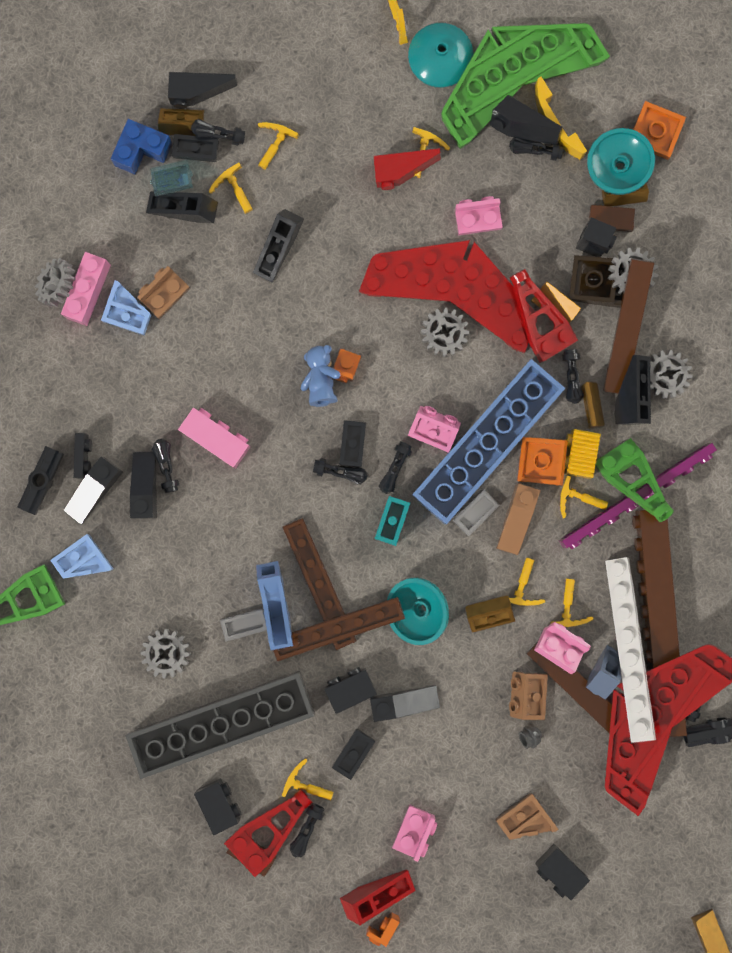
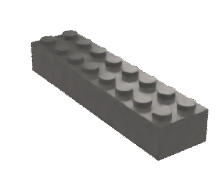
(220, 724)

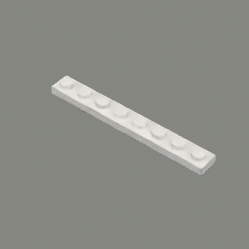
(630, 650)

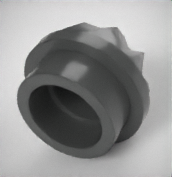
(530, 737)

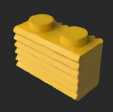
(581, 453)

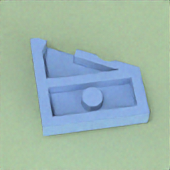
(125, 311)
(81, 559)

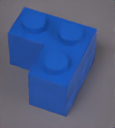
(138, 141)

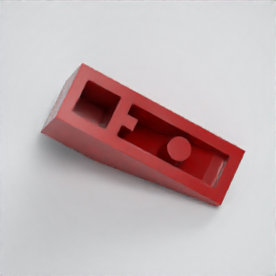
(398, 168)
(376, 896)

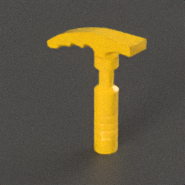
(399, 17)
(283, 131)
(426, 136)
(228, 174)
(584, 497)
(522, 582)
(568, 598)
(311, 789)

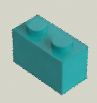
(392, 521)

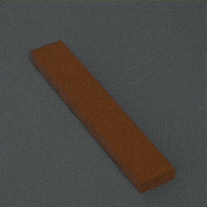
(628, 322)
(315, 574)
(342, 627)
(575, 686)

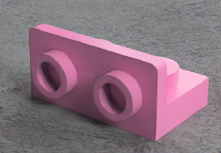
(478, 215)
(434, 428)
(561, 647)
(414, 832)

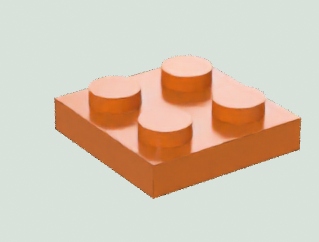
(660, 128)
(542, 461)

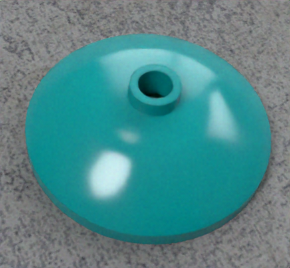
(438, 67)
(623, 147)
(420, 626)

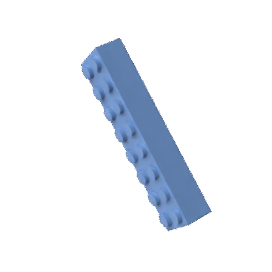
(488, 442)

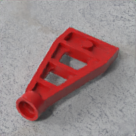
(556, 339)
(248, 851)

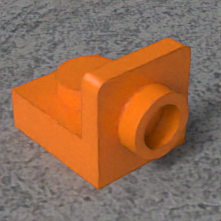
(346, 365)
(388, 928)

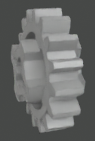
(624, 260)
(55, 282)
(441, 323)
(666, 366)
(173, 661)

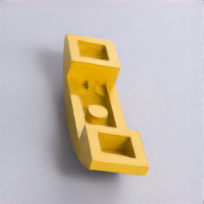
(542, 97)

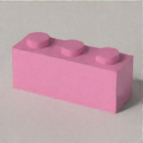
(86, 289)
(215, 437)

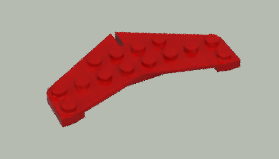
(444, 275)
(674, 693)

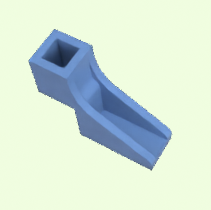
(274, 605)

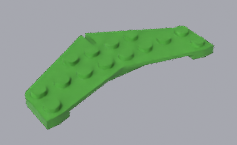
(520, 60)

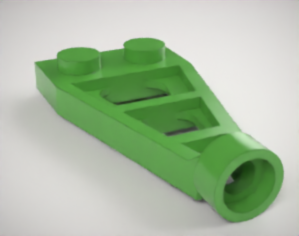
(621, 459)
(43, 589)

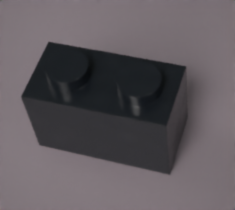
(596, 238)
(350, 690)
(217, 806)
(561, 872)

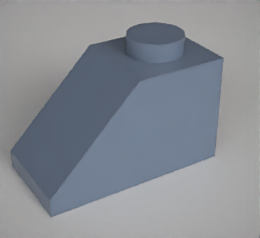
(605, 674)

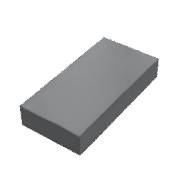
(476, 512)
(243, 624)

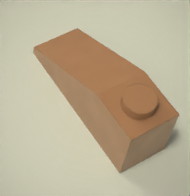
(518, 518)

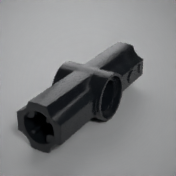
(33, 494)
(710, 732)

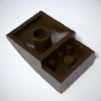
(591, 282)

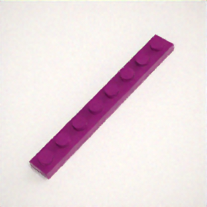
(611, 514)

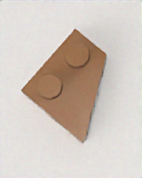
(525, 819)

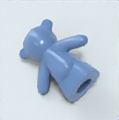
(320, 376)

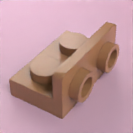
(162, 291)
(528, 696)

